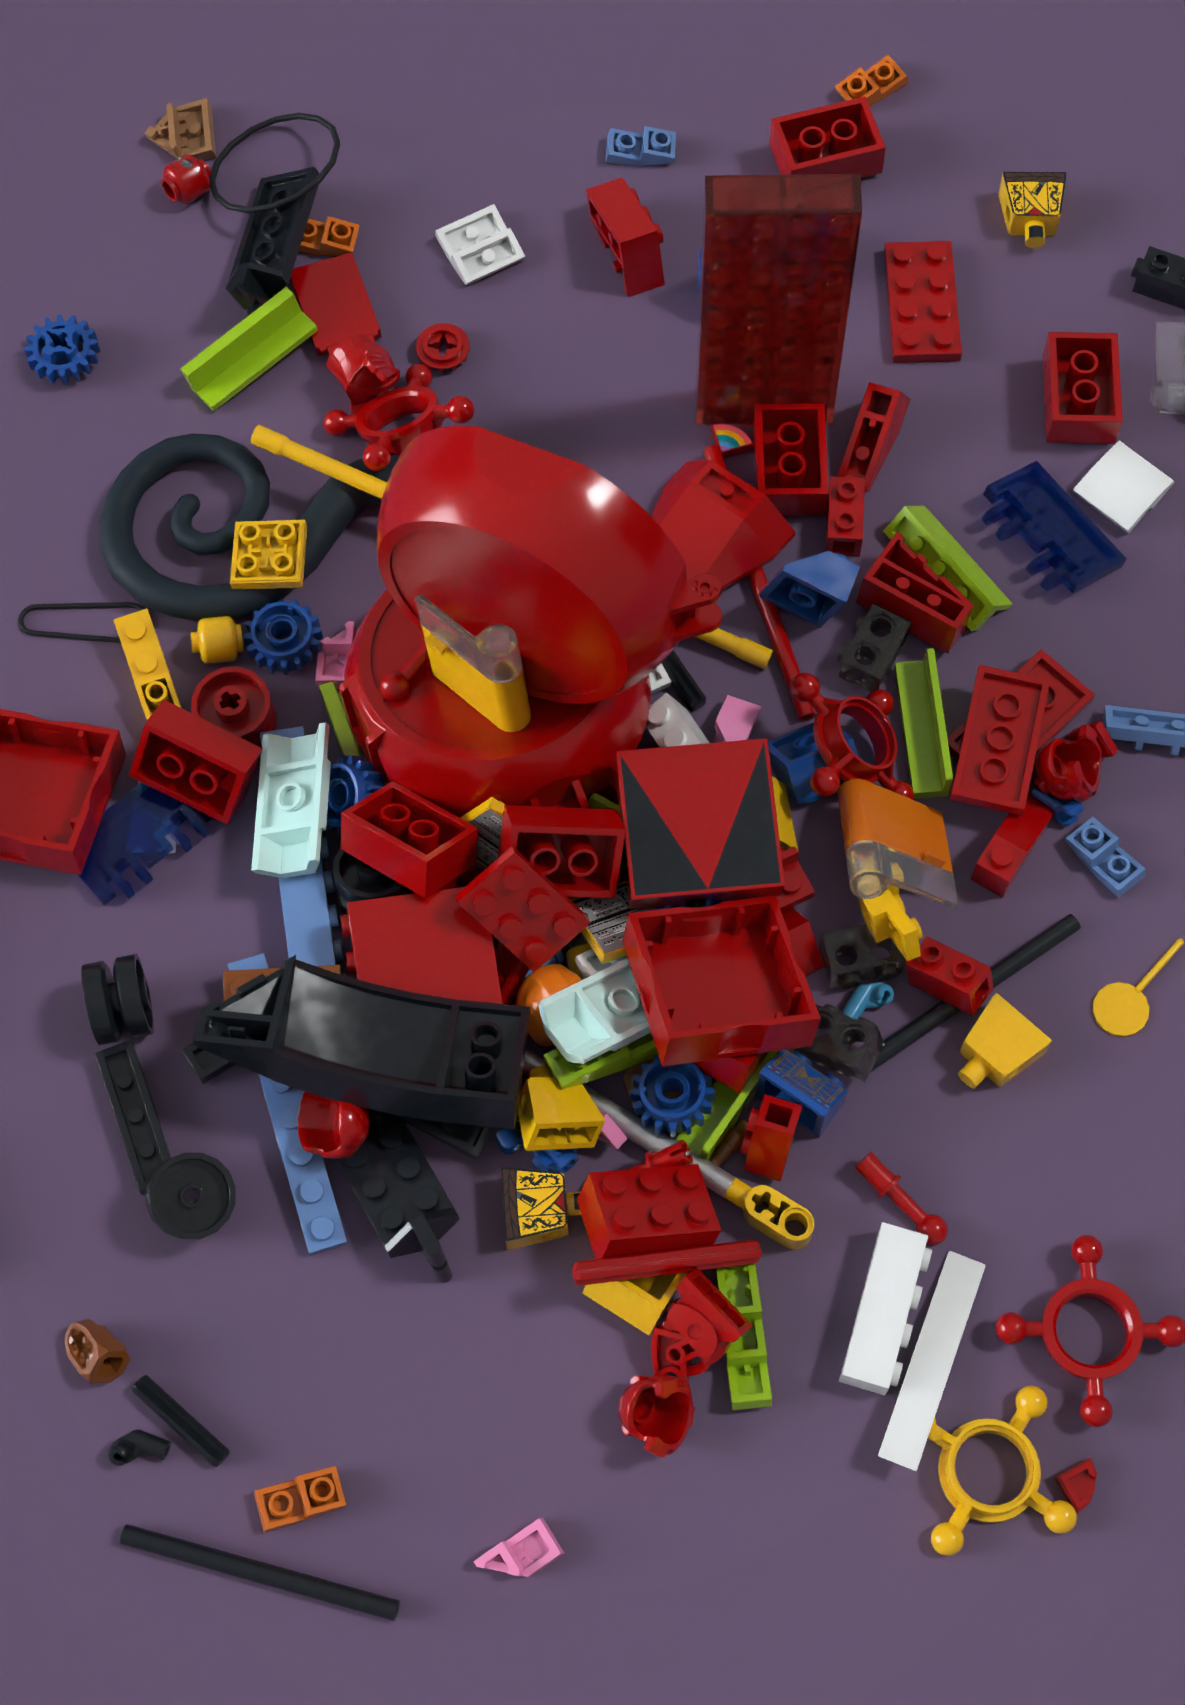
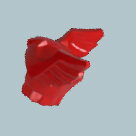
(362, 370)

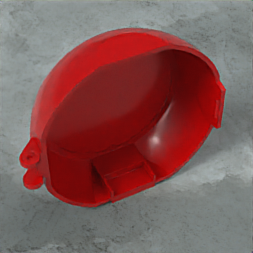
(540, 548)
(457, 755)

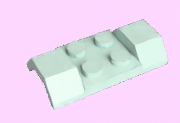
(291, 804)
(595, 1014)

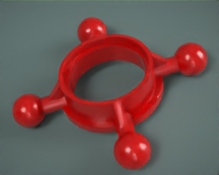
(392, 405)
(833, 747)
(1169, 1330)

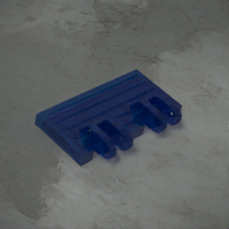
(1051, 520)
(135, 830)

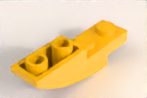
(146, 661)
(888, 919)

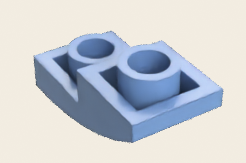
(645, 149)
(1104, 858)

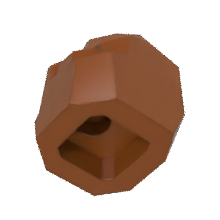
(95, 1352)

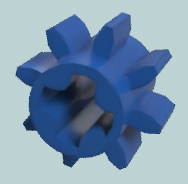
(555, 1160)

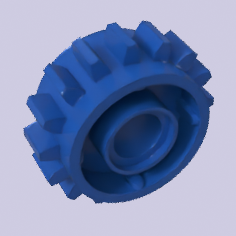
(281, 619)
(349, 783)
(672, 1114)

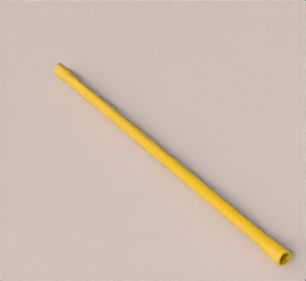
(283, 446)

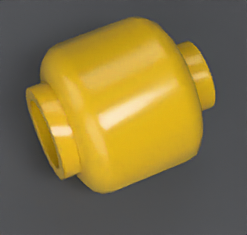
(217, 640)

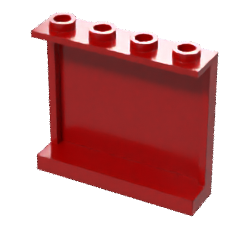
(422, 946)

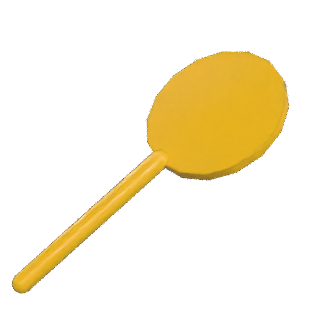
(1124, 1008)

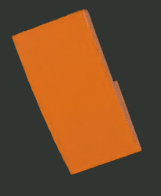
(875, 83)
(329, 238)
(300, 1499)

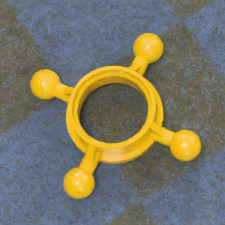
(1058, 1515)

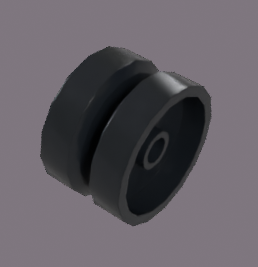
(361, 882)
(117, 999)
(207, 1213)

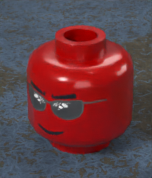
(186, 179)

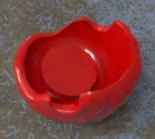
(331, 1126)

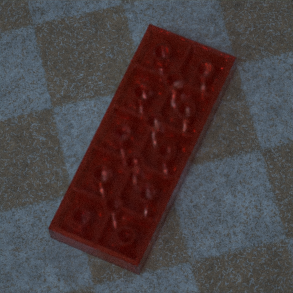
(774, 291)

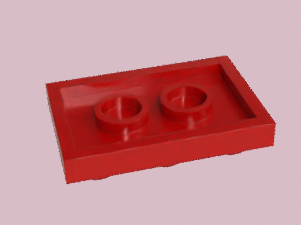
(522, 909)

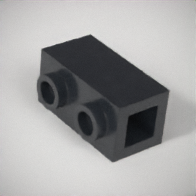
(1160, 277)

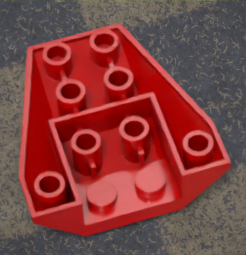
(720, 522)

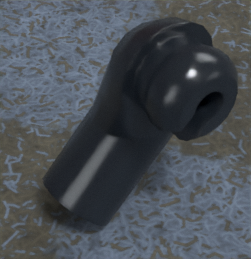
(135, 1445)

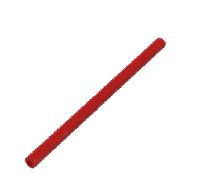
(772, 620)

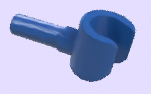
(1064, 813)
(509, 1141)

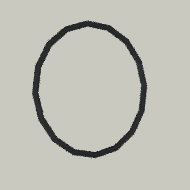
(289, 199)

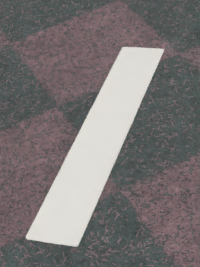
(931, 1361)

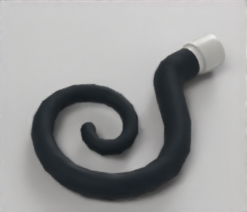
(325, 520)

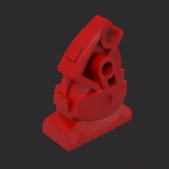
(696, 1325)

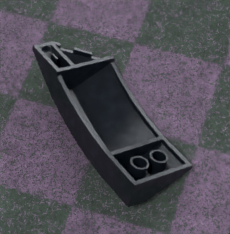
(374, 1045)

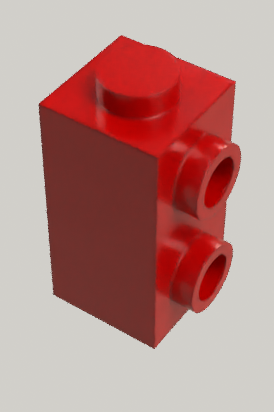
(845, 515)
(950, 976)
(771, 1137)

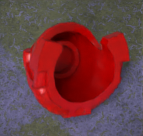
(1070, 767)
(657, 1412)

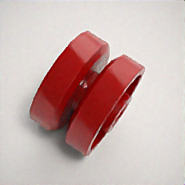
(236, 702)

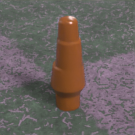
(731, 1143)

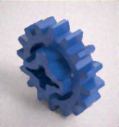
(62, 349)

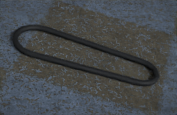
(73, 605)

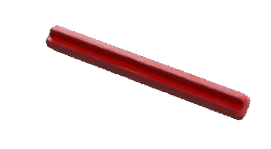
(666, 1262)

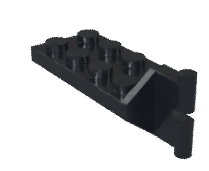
(271, 239)
(400, 1192)

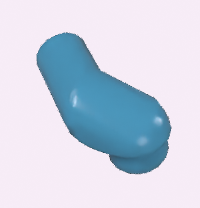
(867, 997)

